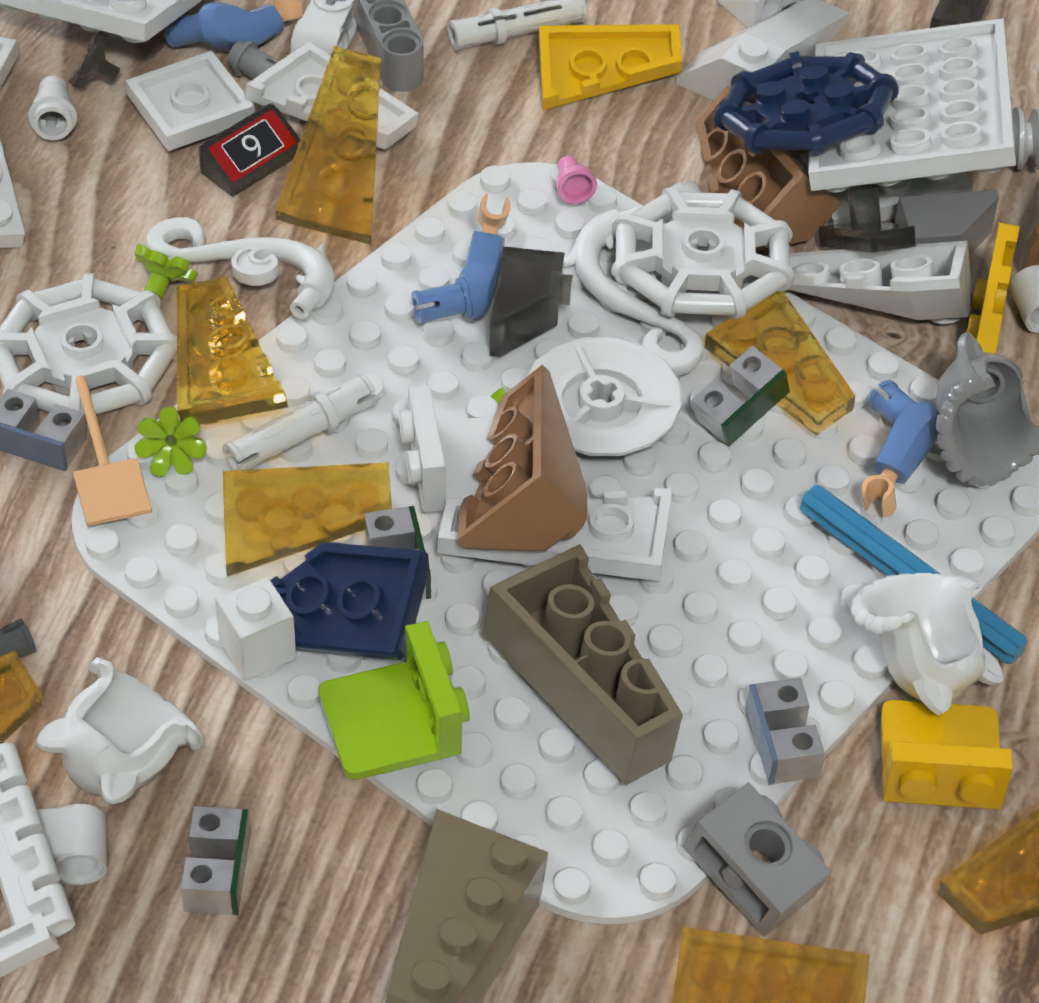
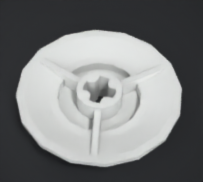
(612, 394)

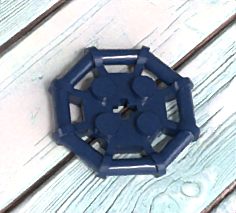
(806, 103)

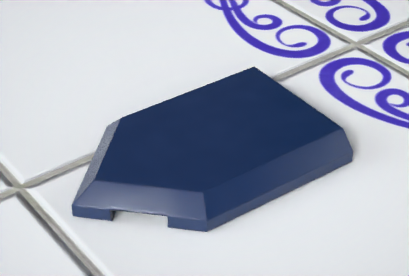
(355, 598)

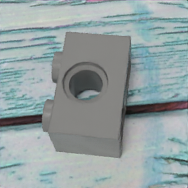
(759, 889)

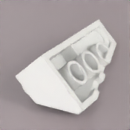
(762, 45)

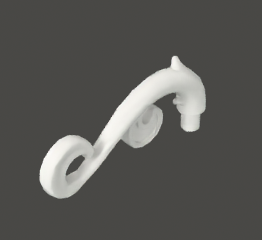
(252, 259)
(626, 299)

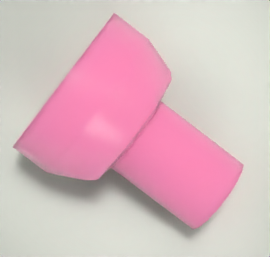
(575, 181)

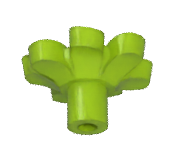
(162, 270)
(170, 442)

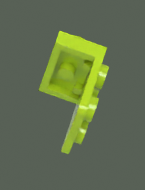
(397, 711)

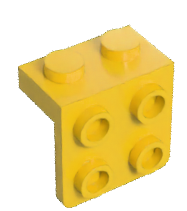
(943, 757)

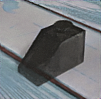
(527, 297)

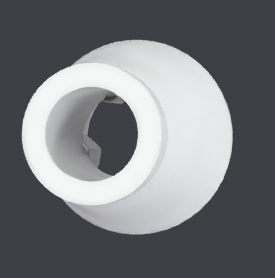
(52, 110)

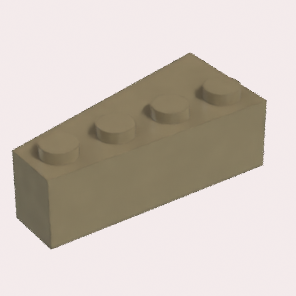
(584, 662)
(465, 912)

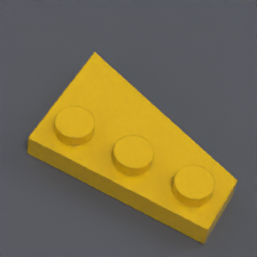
(604, 58)
(991, 293)

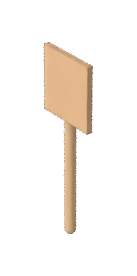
(110, 489)

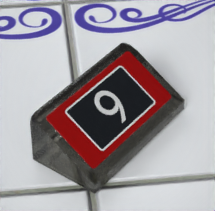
(249, 150)

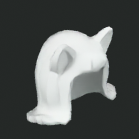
(928, 635)
(117, 734)

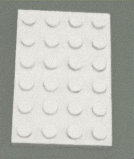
(947, 113)

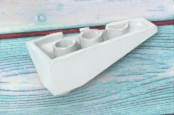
(906, 282)

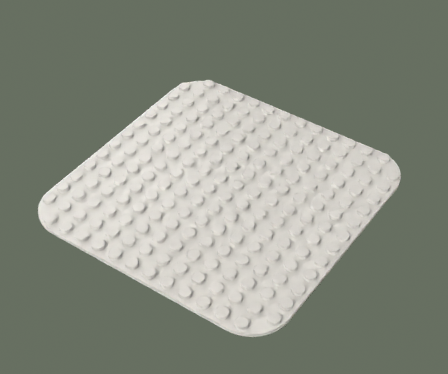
(742, 586)

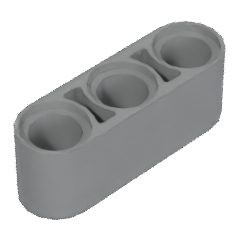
(395, 38)

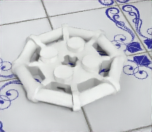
(730, 257)
(74, 314)

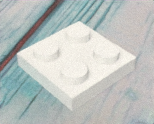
(189, 100)

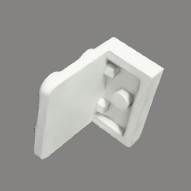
(442, 451)

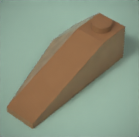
(771, 181)
(531, 477)

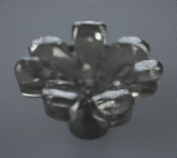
(94, 64)

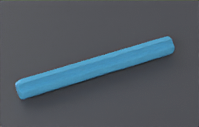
(895, 559)

